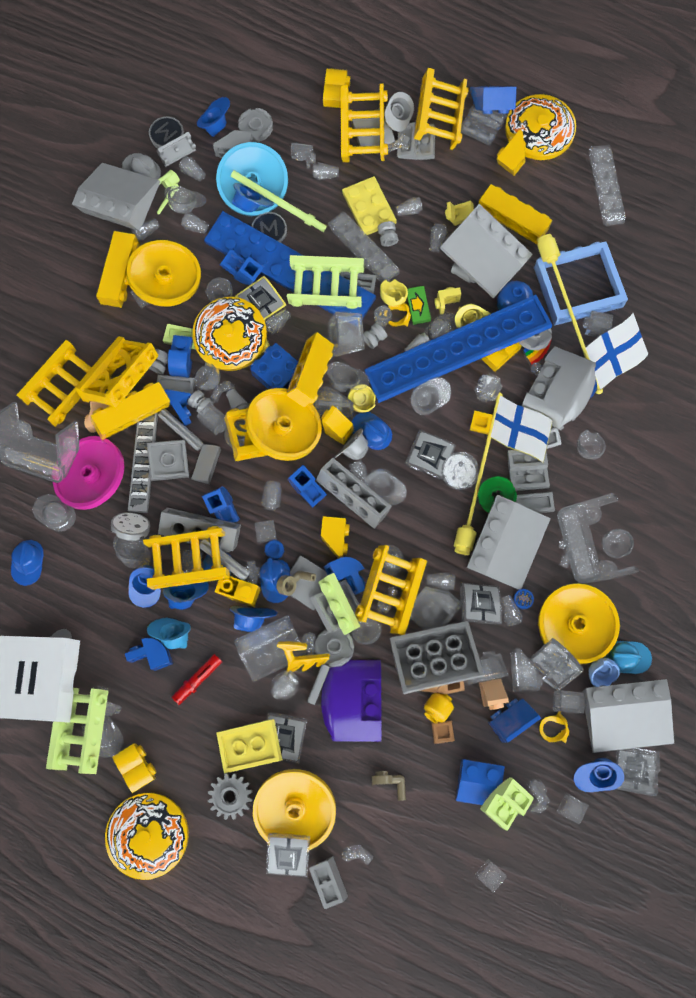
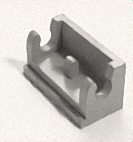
(176, 149)
(328, 882)

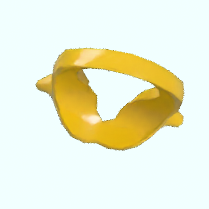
(404, 321)
(558, 719)

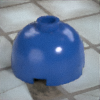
(512, 293)

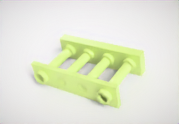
(318, 265)
(62, 735)

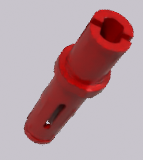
(191, 685)

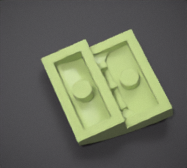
(506, 803)

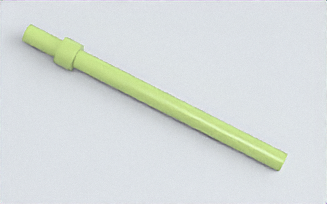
(308, 218)

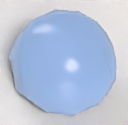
(603, 672)

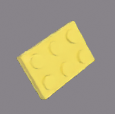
(368, 205)
(249, 746)

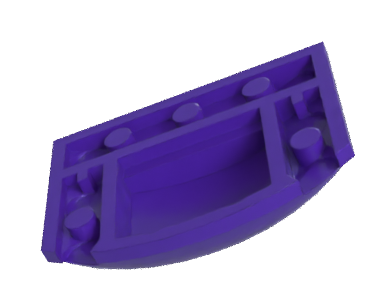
(353, 701)

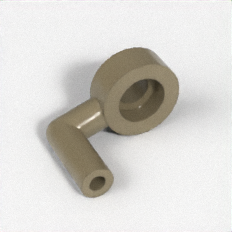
(287, 584)
(383, 778)

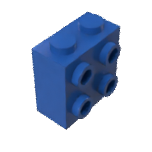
(274, 368)

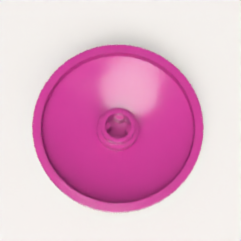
(93, 474)

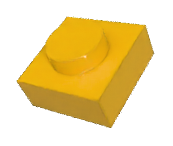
(481, 422)

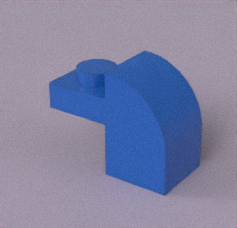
(243, 270)
(179, 356)
(305, 485)
(220, 502)
(347, 569)
(154, 650)

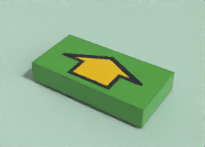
(418, 305)

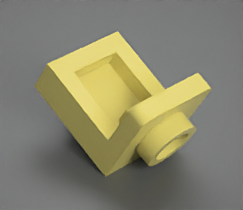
(459, 212)
(447, 296)

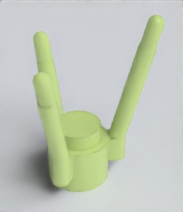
(168, 180)

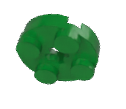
(492, 485)

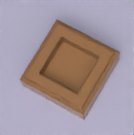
(443, 732)

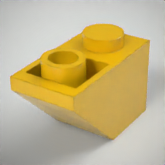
(513, 155)
(337, 425)
(334, 534)
(238, 590)

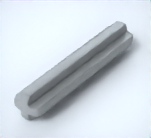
(180, 429)
(228, 562)

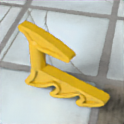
(296, 662)

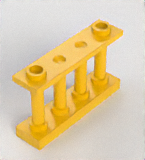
(425, 112)
(348, 115)
(42, 378)
(198, 574)
(409, 586)

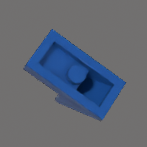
(179, 401)

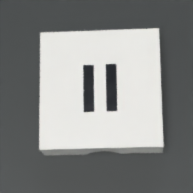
(37, 677)

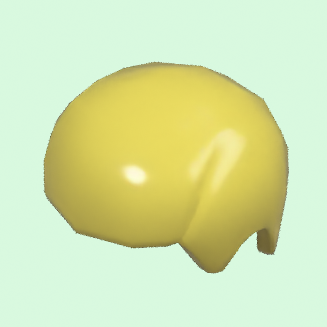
(393, 292)
(363, 399)

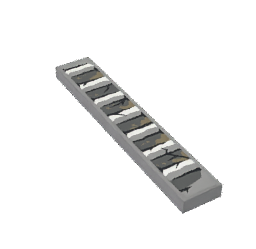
(140, 478)

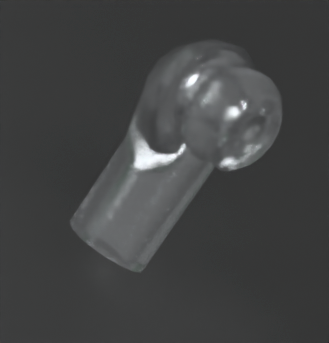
(219, 389)
(564, 560)
(384, 607)

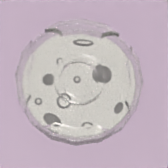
(460, 470)

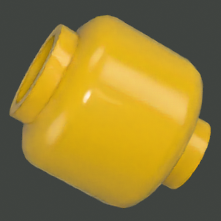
(438, 707)

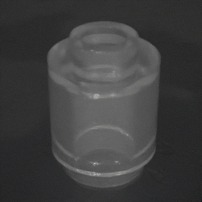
(271, 495)

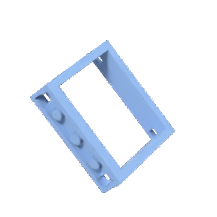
(604, 305)

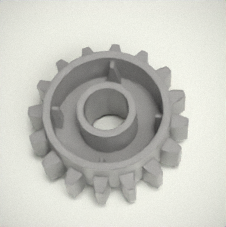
(219, 796)

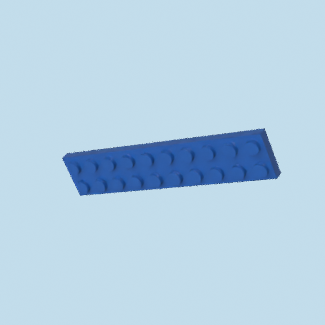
(275, 258)
(458, 348)

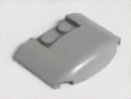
(562, 387)

